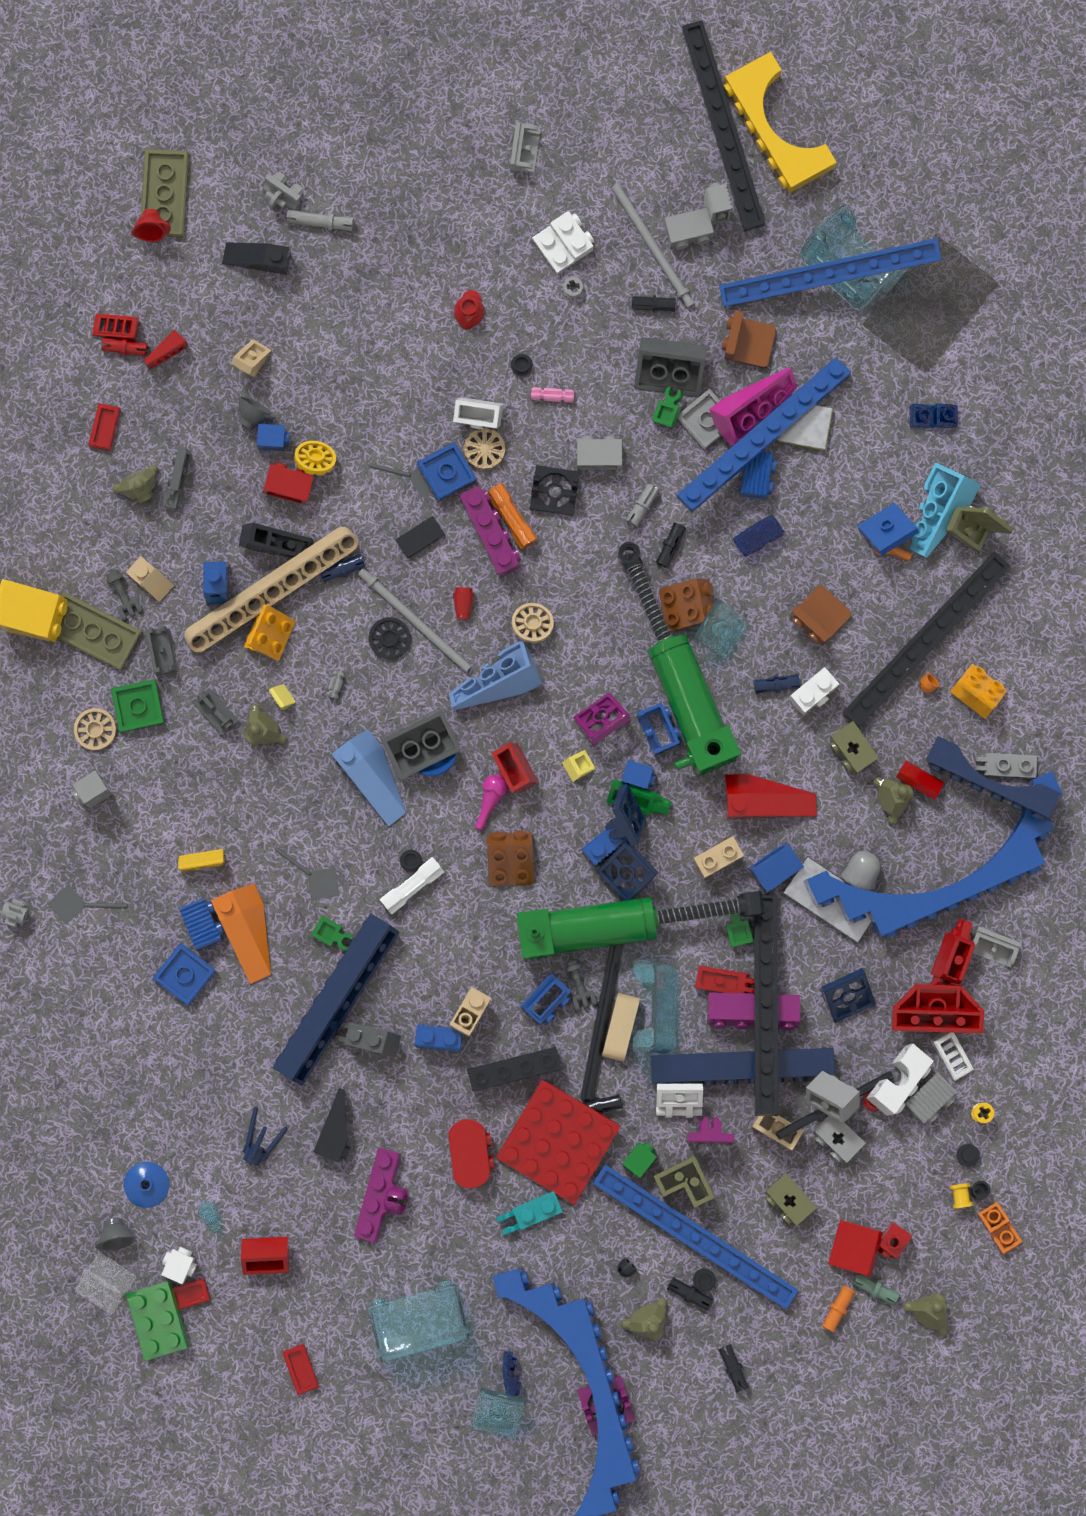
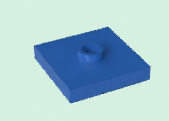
(446, 471)
(888, 529)
(184, 974)

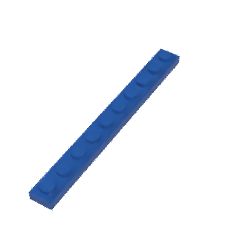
(830, 272)
(763, 435)
(695, 1236)

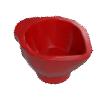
(150, 226)
(469, 310)

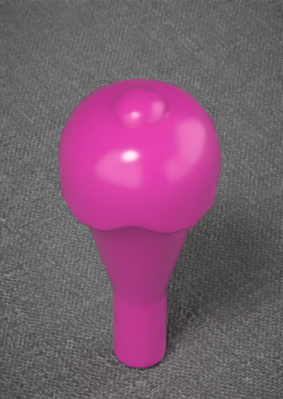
(494, 790)

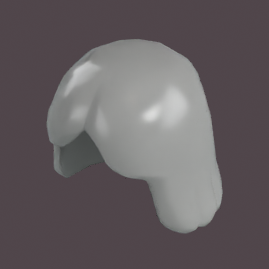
(862, 871)

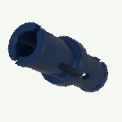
(343, 568)
(776, 683)

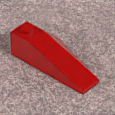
(762, 798)

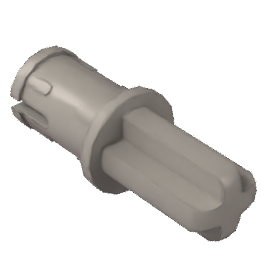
(642, 505)

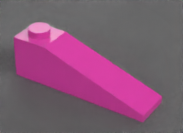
(748, 407)

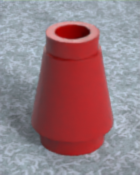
(463, 602)

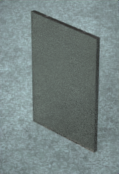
(930, 306)

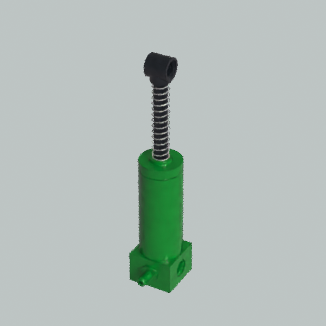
(683, 683)
(615, 923)

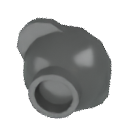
(253, 412)
(114, 1235)

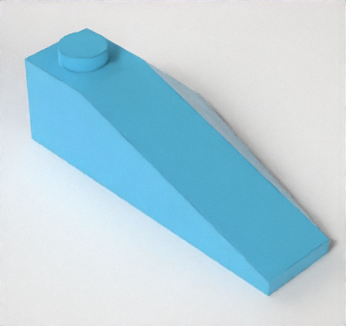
(946, 492)

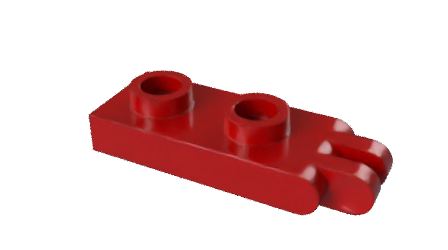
(723, 980)

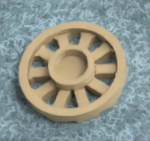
(484, 449)
(532, 623)
(95, 729)

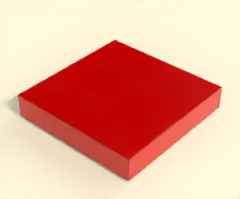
(855, 1248)

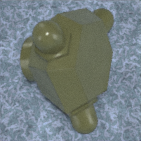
(138, 484)
(262, 728)
(893, 797)
(930, 1312)
(648, 1320)

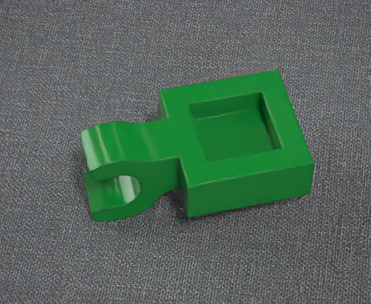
(739, 931)

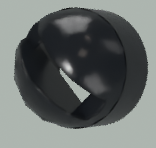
(976, 1186)
(625, 1268)

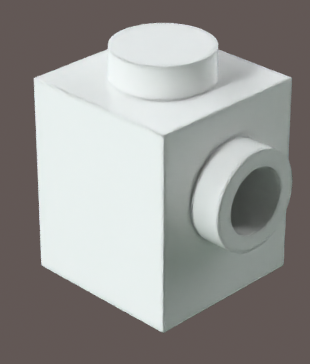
(179, 1265)

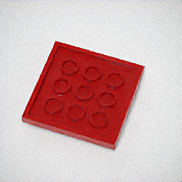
(558, 1141)

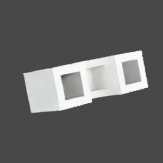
(913, 1066)

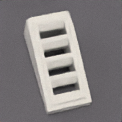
(940, 1038)

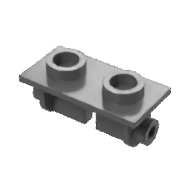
(215, 711)

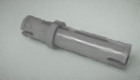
(320, 220)

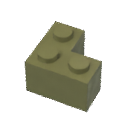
(687, 1176)

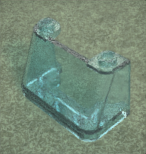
(838, 240)
(664, 1031)
(418, 1321)

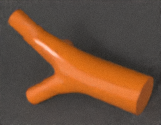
(897, 551)

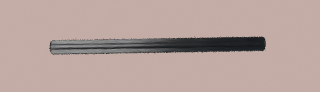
(601, 1022)

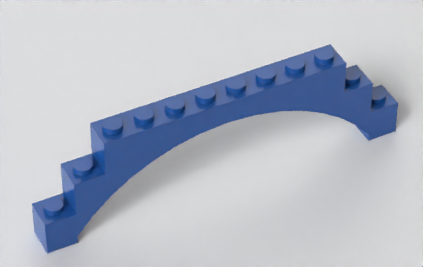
(894, 911)
(577, 1328)

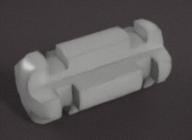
(335, 684)

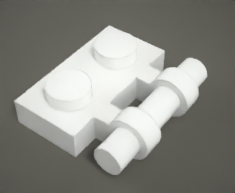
(679, 1100)

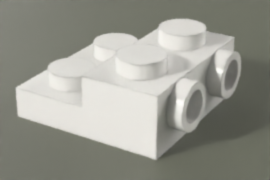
(564, 242)

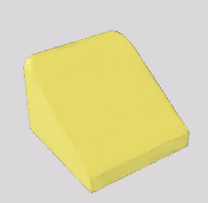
(282, 696)
(578, 765)

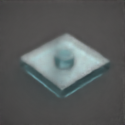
(721, 629)
(498, 1412)

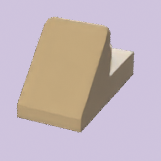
(251, 357)
(150, 579)

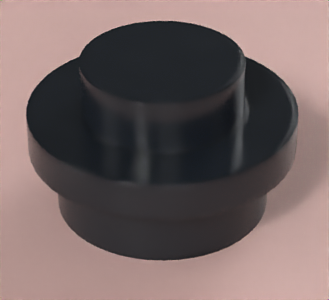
(521, 365)
(411, 860)
(968, 1155)
(704, 1279)

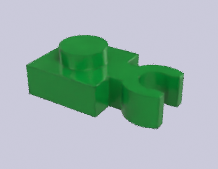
(668, 411)
(328, 932)

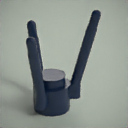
(254, 1153)

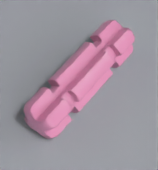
(551, 394)

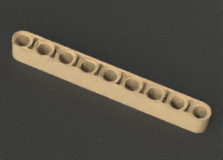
(259, 589)

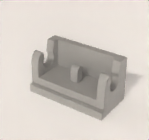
(525, 148)
(995, 947)

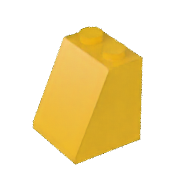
(31, 611)

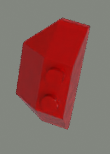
(937, 1010)

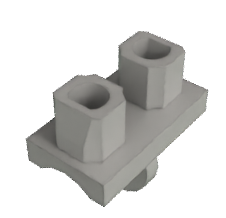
(281, 194)

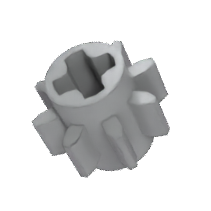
(14, 913)

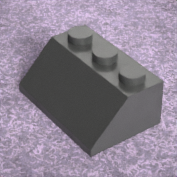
(670, 365)
(420, 743)

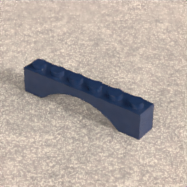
(1036, 798)

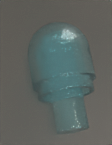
(209, 1215)

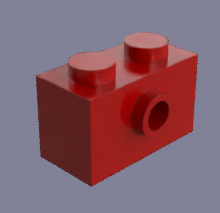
(287, 483)
(514, 767)
(259, 1250)

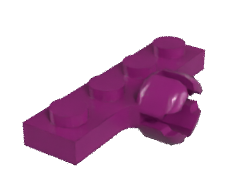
(380, 1196)

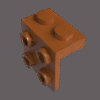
(748, 341)
(686, 603)
(820, 615)
(510, 858)

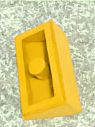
(201, 860)

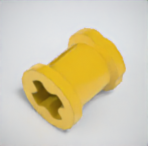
(989, 1115)
(961, 1195)

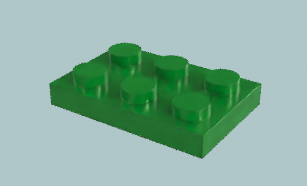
(157, 1320)

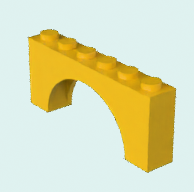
(793, 164)

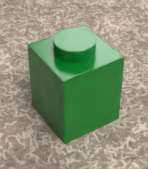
(640, 1159)

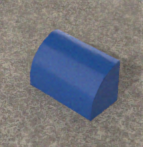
(776, 867)

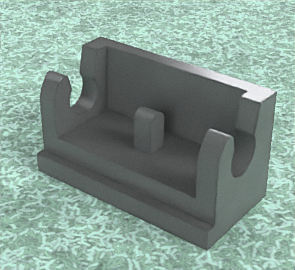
(162, 651)

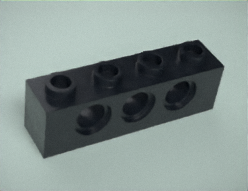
(514, 1069)

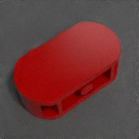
(469, 1153)

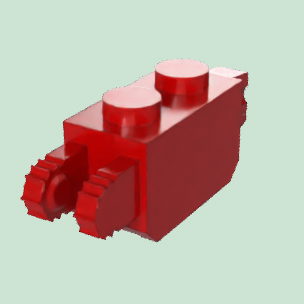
(954, 955)

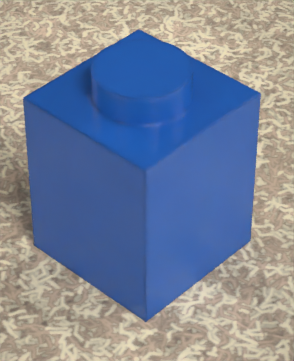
(272, 437)
(638, 775)

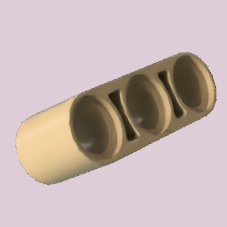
(621, 1027)

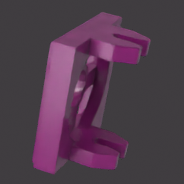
(594, 710)
(709, 1135)
(585, 1394)

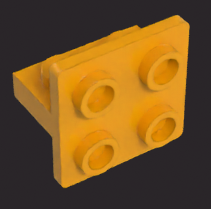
(270, 633)
(979, 690)

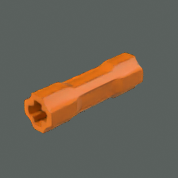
(520, 529)

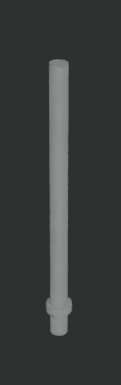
(682, 292)
(412, 618)

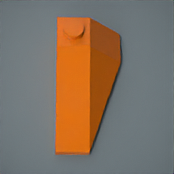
(245, 926)

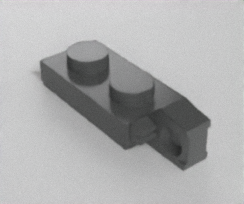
(177, 478)

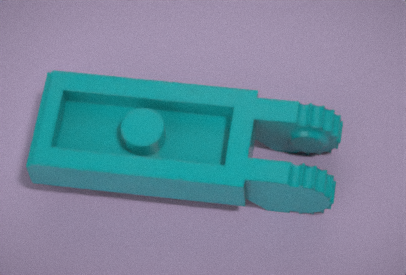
(532, 1212)

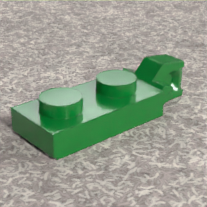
(647, 800)

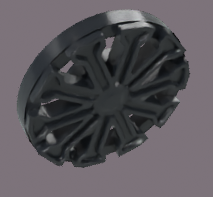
(389, 638)

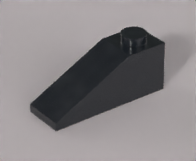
(258, 256)
(272, 540)
(334, 1135)

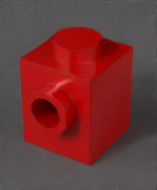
(893, 1241)

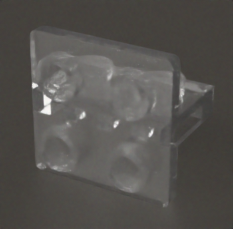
(105, 1283)

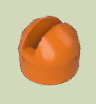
(929, 683)

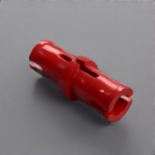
(124, 347)

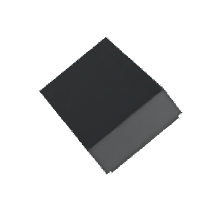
(420, 537)

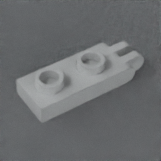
(1008, 765)

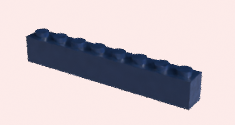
(336, 999)
(738, 1066)

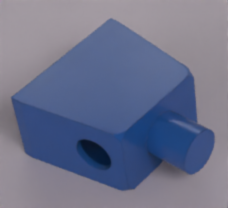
(216, 582)

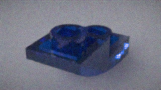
(934, 415)
(758, 535)
(511, 1384)

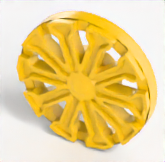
(315, 457)

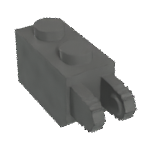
(369, 1039)

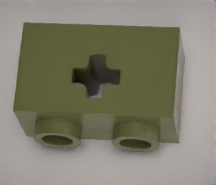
(864, 754)
(786, 1186)

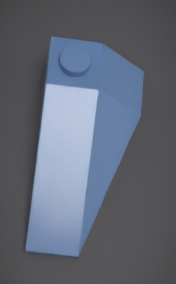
(507, 678)
(369, 770)

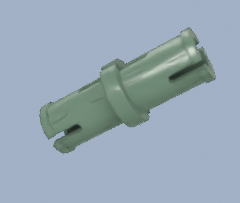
(876, 1289)

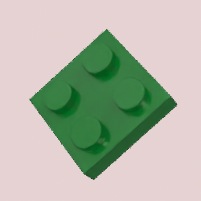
(137, 706)

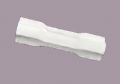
(425, 875)

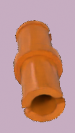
(838, 1309)

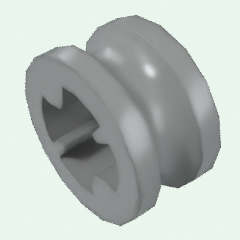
(568, 292)

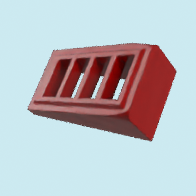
(133, 330)
(166, 349)

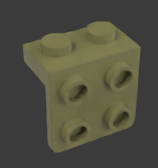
(973, 525)

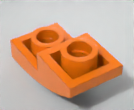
(1000, 1228)

